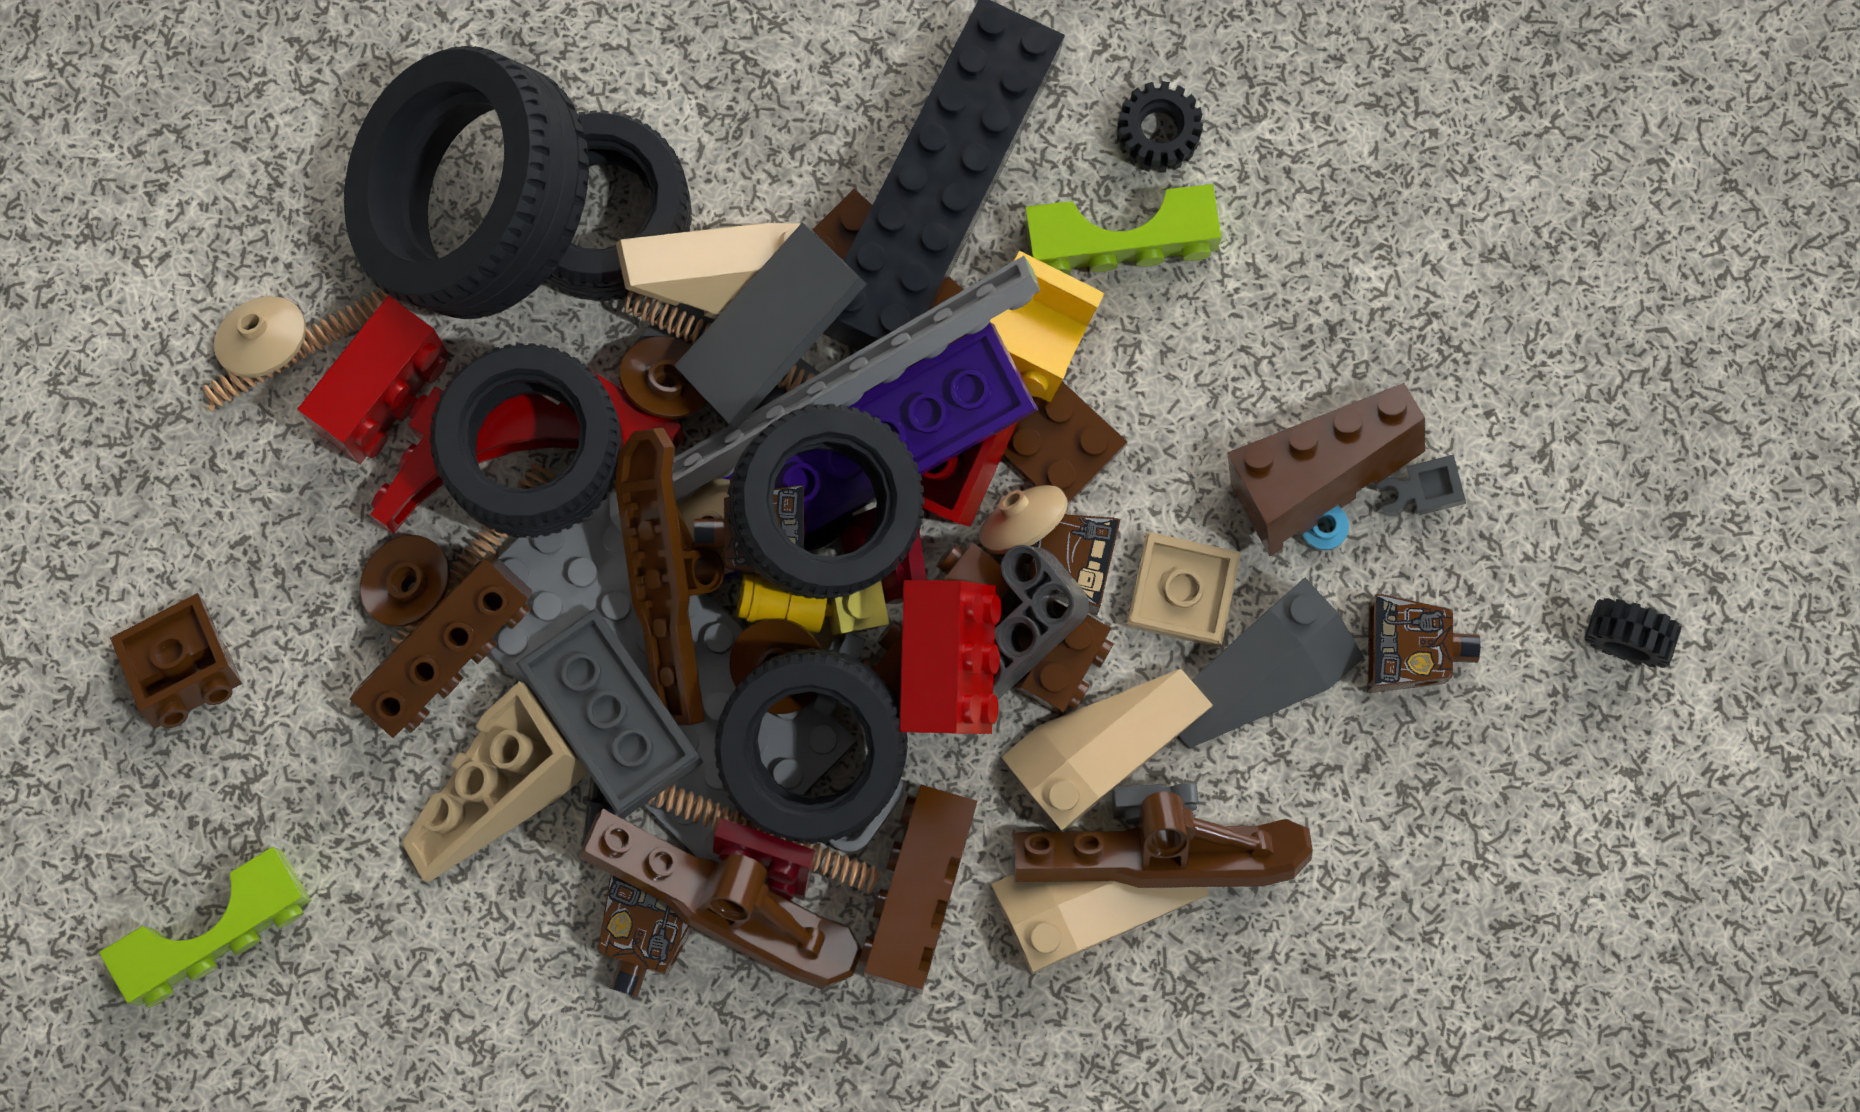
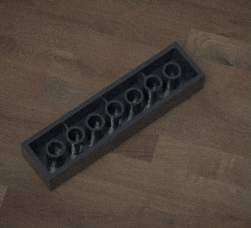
(946, 170)

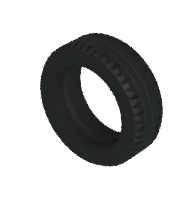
(534, 205)

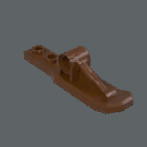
(663, 569)
(1167, 851)
(726, 902)

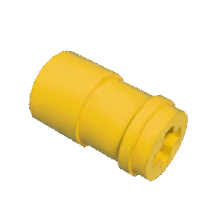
(763, 601)

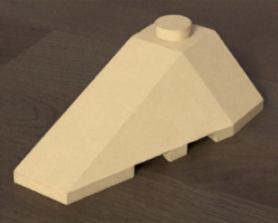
(700, 266)
(1090, 751)
(503, 779)
(1069, 917)

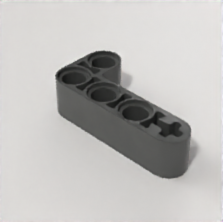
(1035, 612)

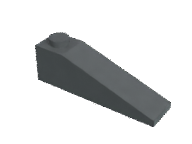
(1278, 661)

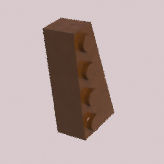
(1324, 462)
(919, 890)

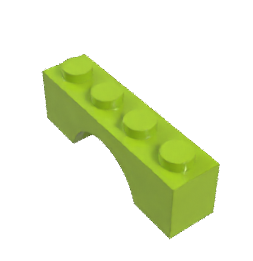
(1182, 226)
(261, 895)

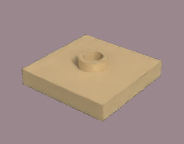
(1183, 589)

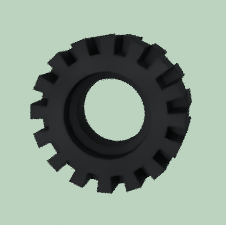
(1165, 101)
(1633, 632)

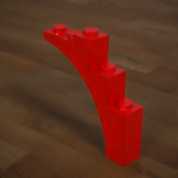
(512, 427)

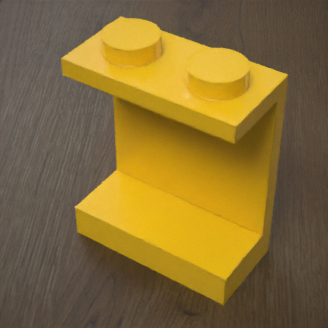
(1047, 328)

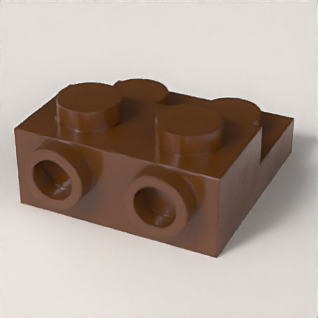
(176, 663)
(1060, 674)

